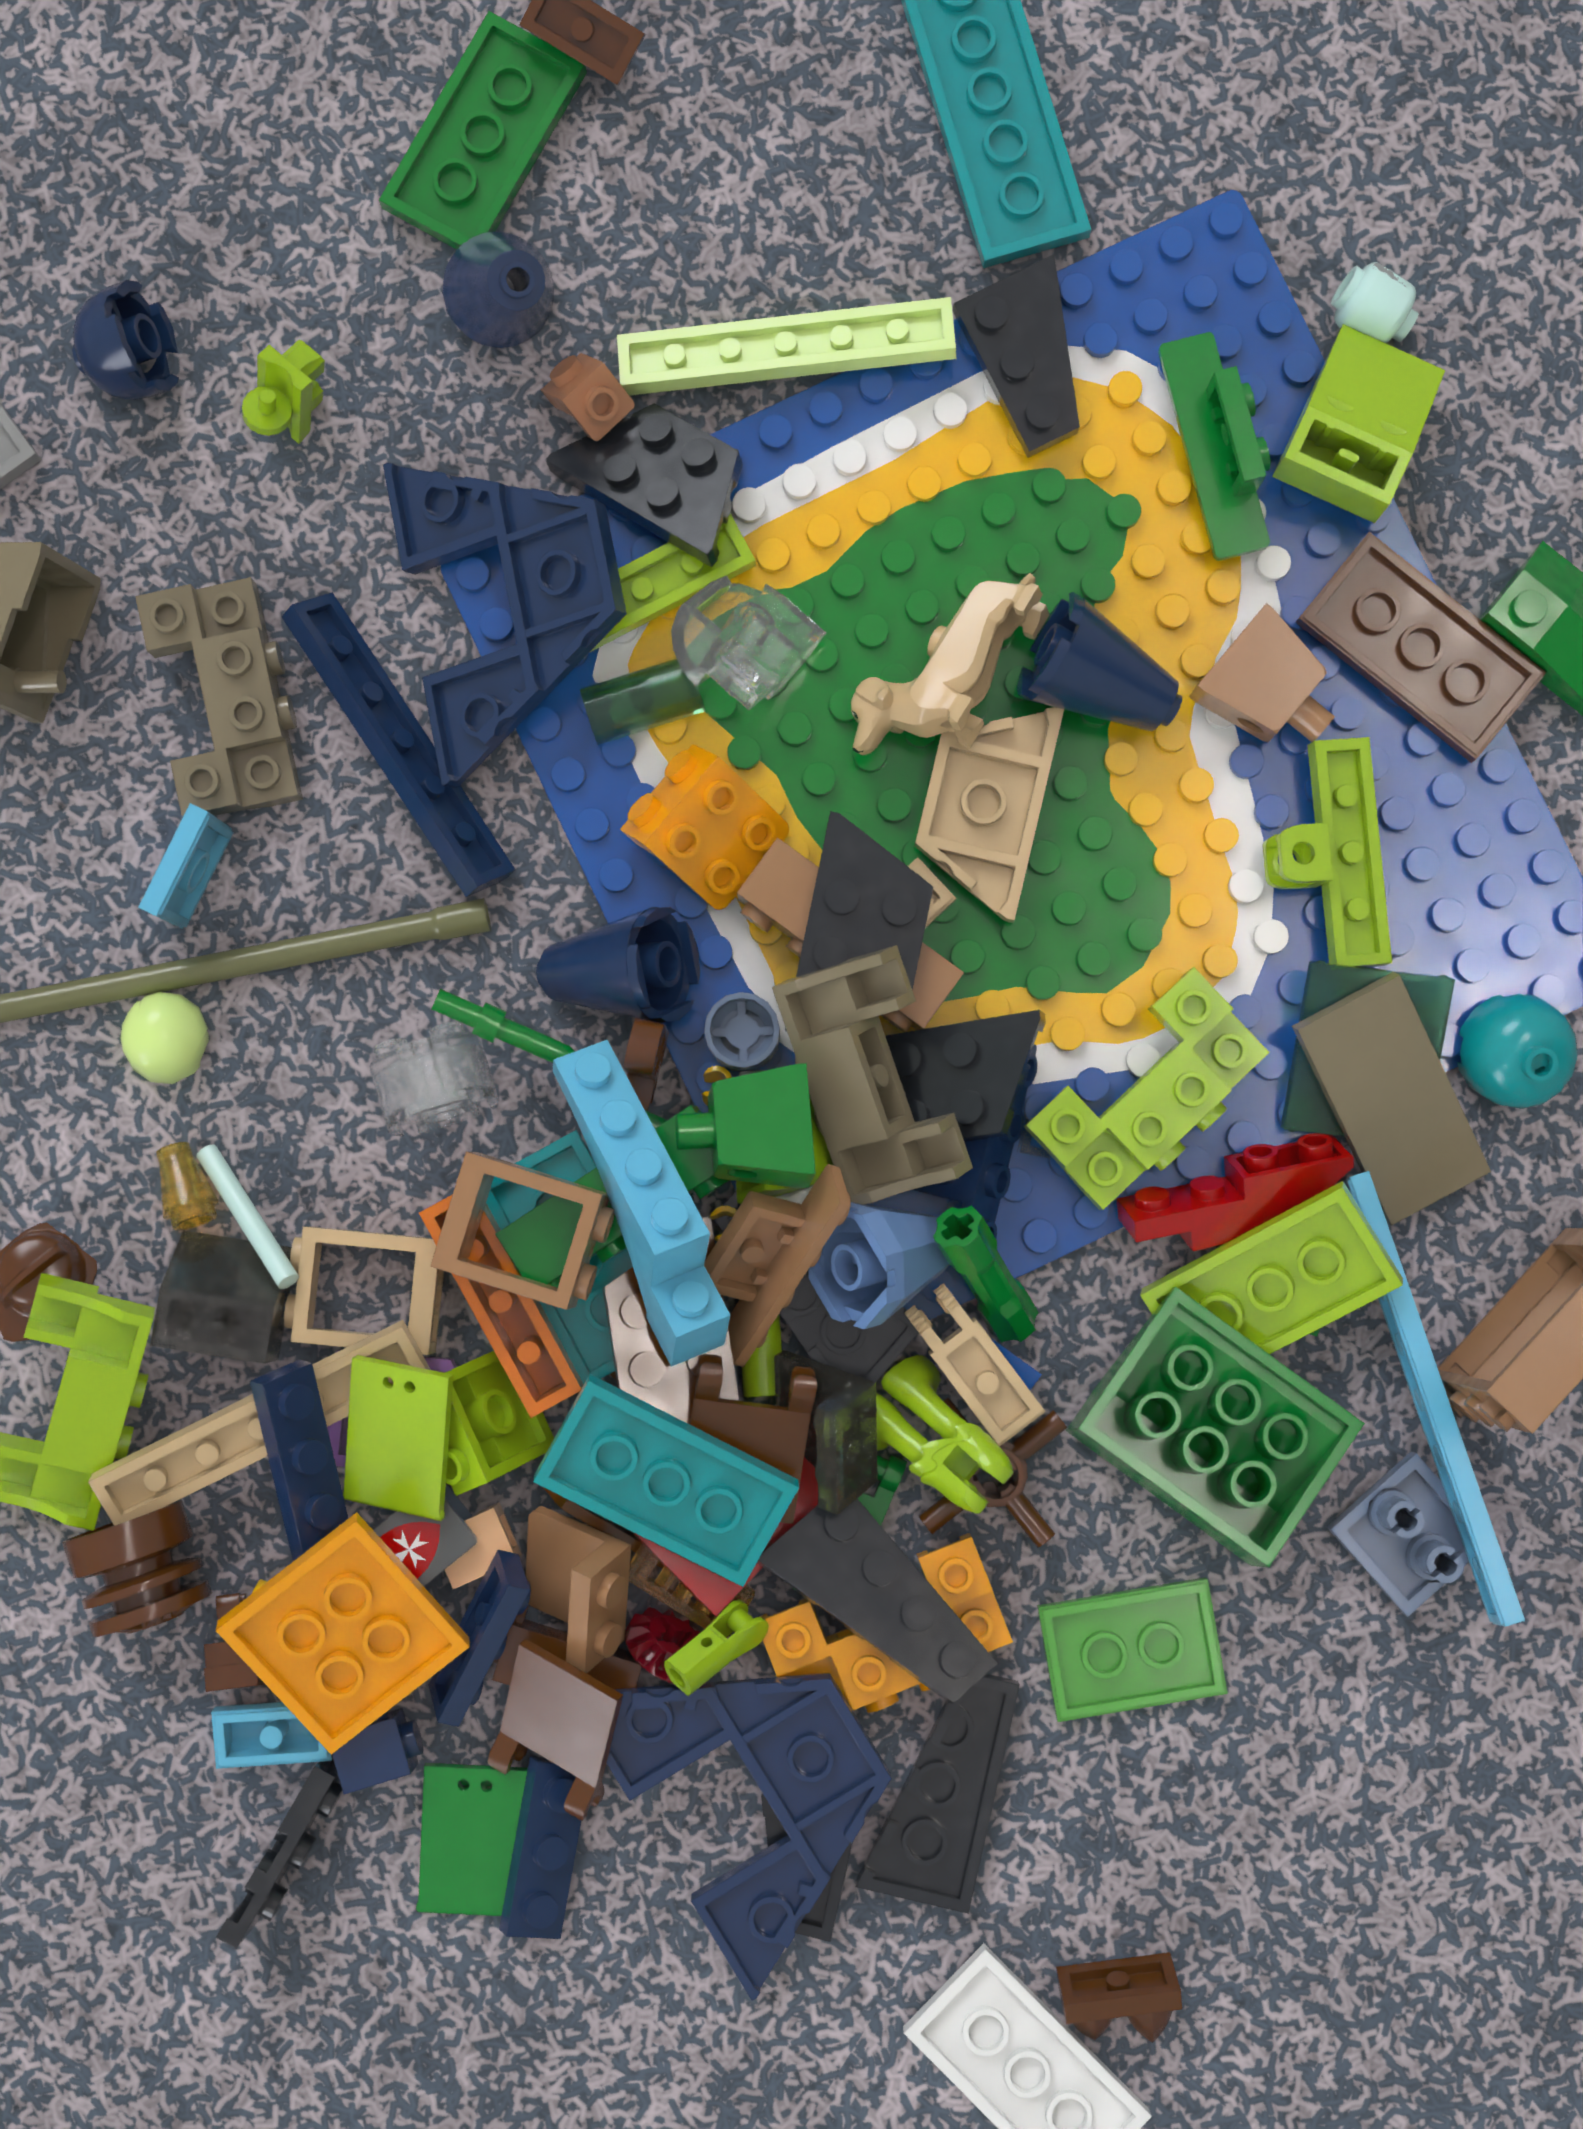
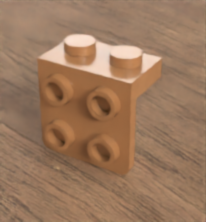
(580, 1580)

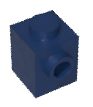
(379, 1752)

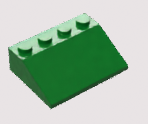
(1216, 1428)

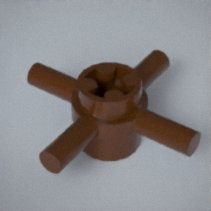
(1010, 1493)

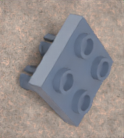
(1404, 1534)

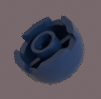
(116, 335)

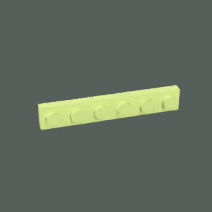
(787, 346)

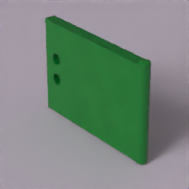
(467, 1837)

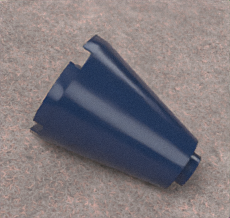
(479, 294)
(1097, 670)
(626, 967)

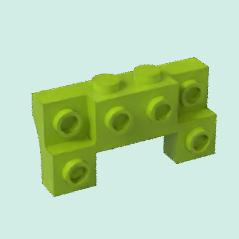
(1162, 1105)
(91, 1403)

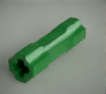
(974, 1254)

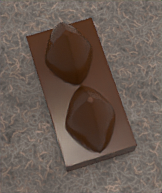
(585, 34)
(1125, 1987)

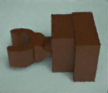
(223, 1665)

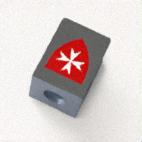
(429, 1544)

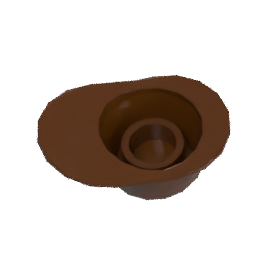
(21, 1264)

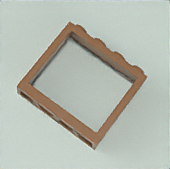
(1526, 1347)

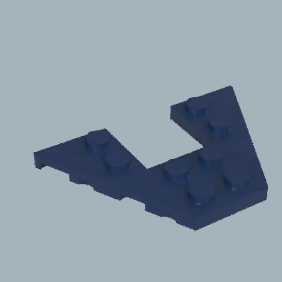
(558, 588)
(808, 1764)

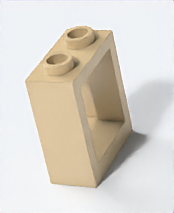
(306, 1261)

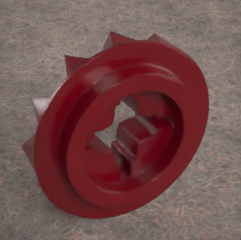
(645, 1638)

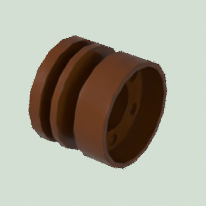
(137, 1570)

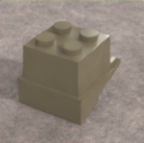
(42, 612)

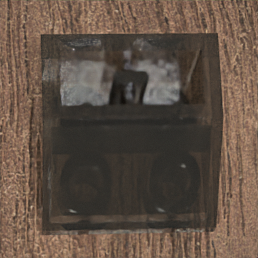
(220, 1301)

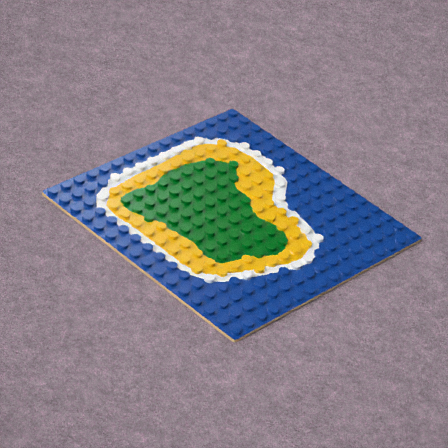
(877, 521)

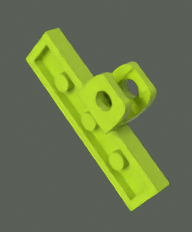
(1339, 853)

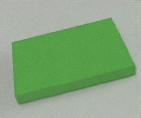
(1132, 1649)

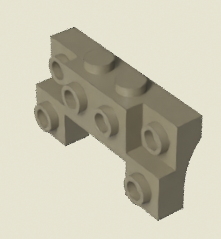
(240, 692)
(856, 1083)

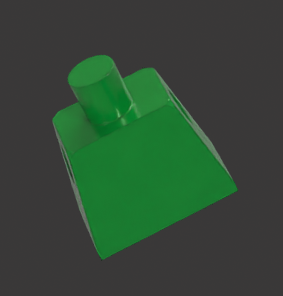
(756, 1128)

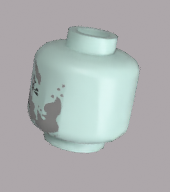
(1375, 303)

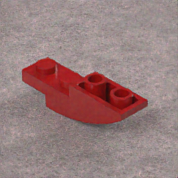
(1254, 1190)

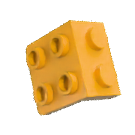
(705, 825)

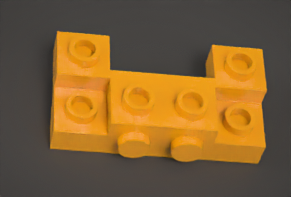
(860, 1669)

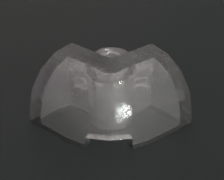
(742, 639)

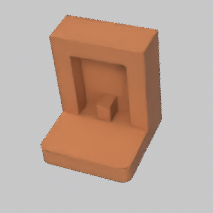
(588, 394)

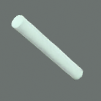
(247, 1216)

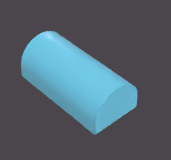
(262, 1736)

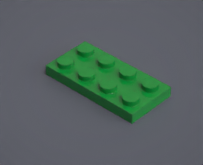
(483, 133)

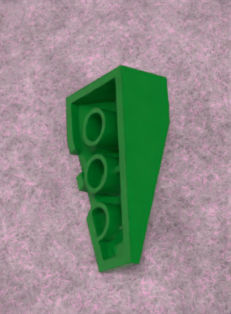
(1544, 620)

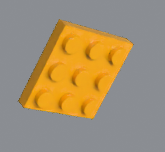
(343, 1633)

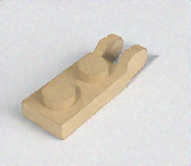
(978, 1371)

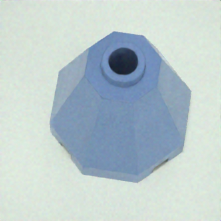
(876, 1263)

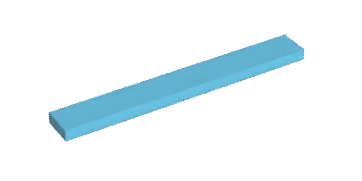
(1440, 1426)

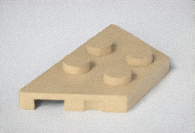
(988, 806)

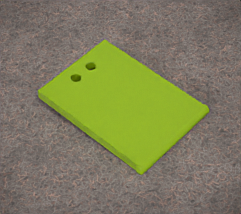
(398, 1437)

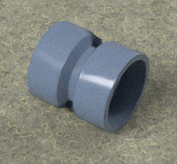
(742, 1032)

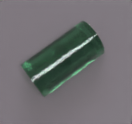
(640, 701)

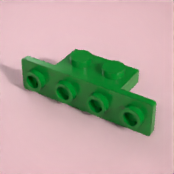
(1218, 443)

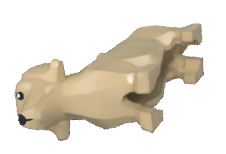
(957, 672)

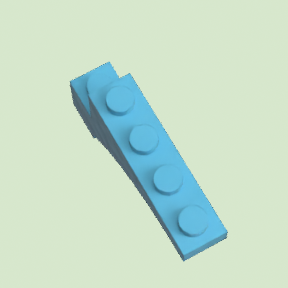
(650, 1204)

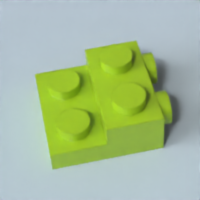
(489, 1426)

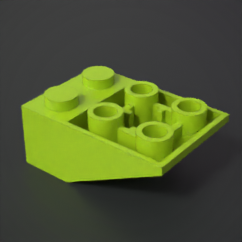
(1360, 424)

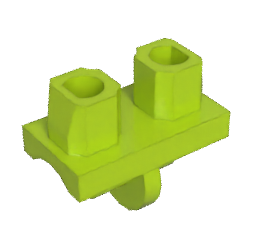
(284, 391)

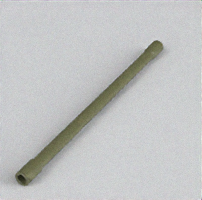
(440, 923)

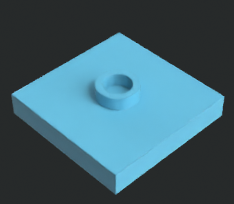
(186, 867)

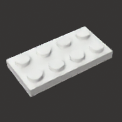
(1018, 2055)

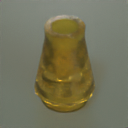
(184, 1188)

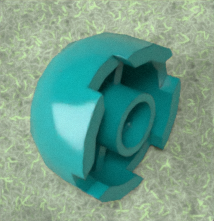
(1517, 1050)

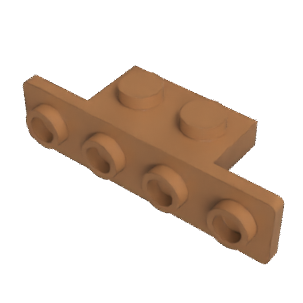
(769, 1252)

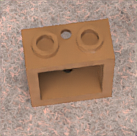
(466, 1212)

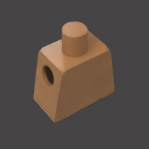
(1266, 681)

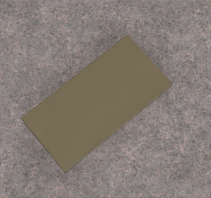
(1392, 1097)

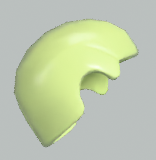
(164, 1037)

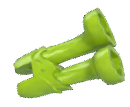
(945, 1462)

